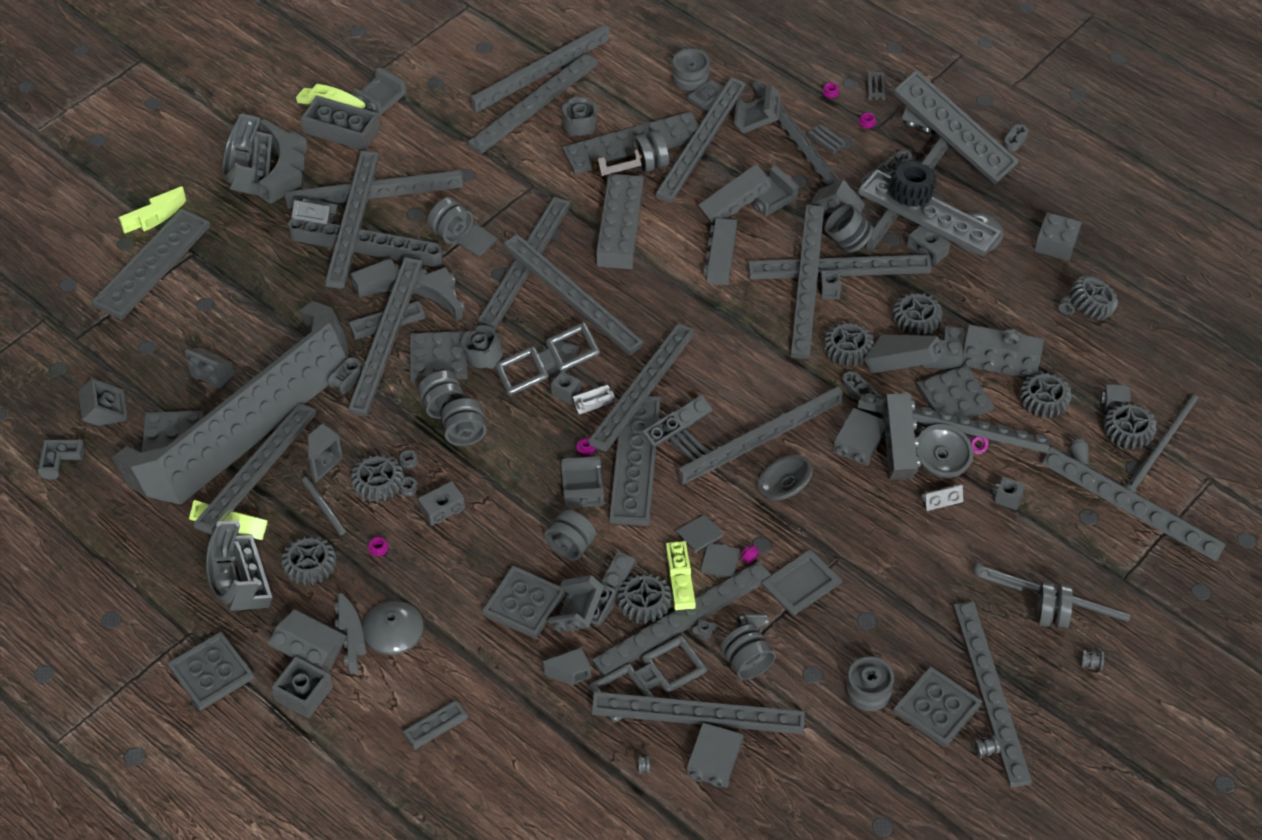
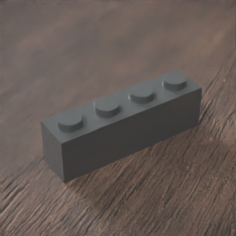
(735, 194)
(721, 252)

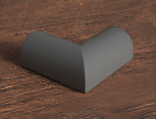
(55, 451)

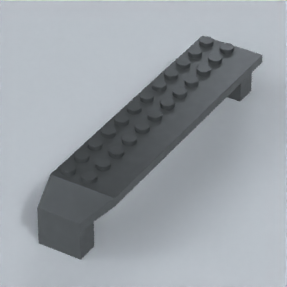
(243, 418)

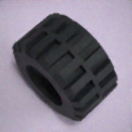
(912, 183)

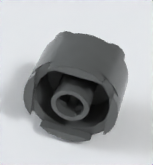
(579, 116)
(482, 347)

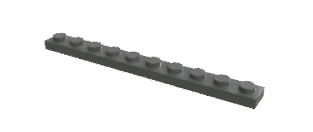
(540, 68)
(532, 103)
(800, 138)
(700, 141)
(381, 188)
(889, 216)
(352, 220)
(847, 266)
(518, 272)
(807, 282)
(573, 295)
(385, 337)
(641, 387)
(966, 425)
(759, 436)
(255, 468)
(1134, 504)
(681, 619)
(992, 694)
(698, 713)

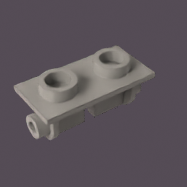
(593, 399)
(943, 497)

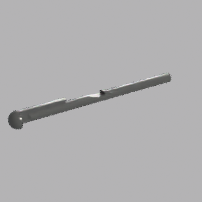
(1165, 438)
(1018, 583)

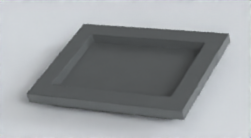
(801, 582)

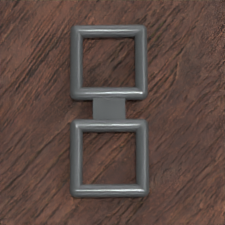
(547, 359)
(650, 674)

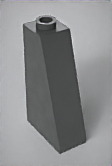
(902, 351)

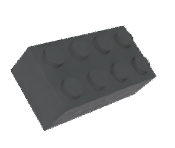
(340, 123)
(988, 351)
(900, 436)

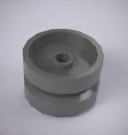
(690, 69)
(653, 150)
(450, 220)
(438, 391)
(463, 422)
(570, 534)
(1054, 605)
(870, 683)

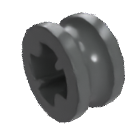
(1063, 308)
(410, 463)
(411, 491)
(644, 764)

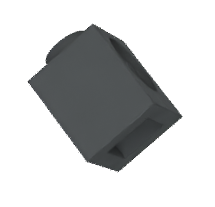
(830, 284)
(565, 387)
(1115, 395)
(1009, 493)

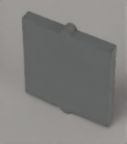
(477, 240)
(699, 533)
(720, 561)

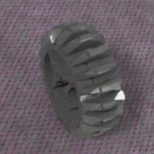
(1093, 297)
(917, 314)
(850, 339)
(1043, 400)
(1130, 426)
(378, 484)
(308, 566)
(657, 597)

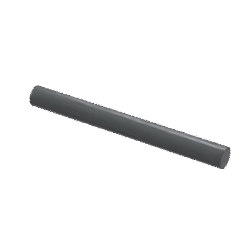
(323, 505)

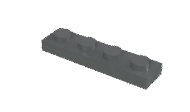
(369, 325)

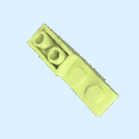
(307, 95)
(159, 210)
(248, 524)
(680, 575)

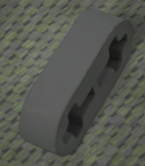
(1012, 136)

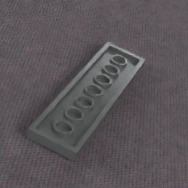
(955, 127)
(675, 131)
(934, 216)
(150, 264)
(635, 468)

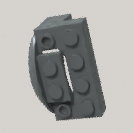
(236, 163)
(222, 577)

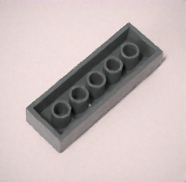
(620, 221)

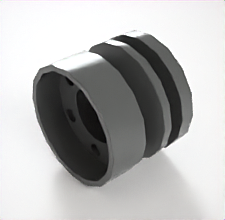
(849, 228)
(748, 652)

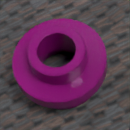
(831, 90)
(867, 120)
(984, 444)
(585, 451)
(378, 542)
(750, 554)

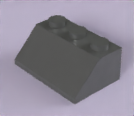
(308, 640)

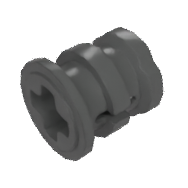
(1092, 659)
(986, 746)

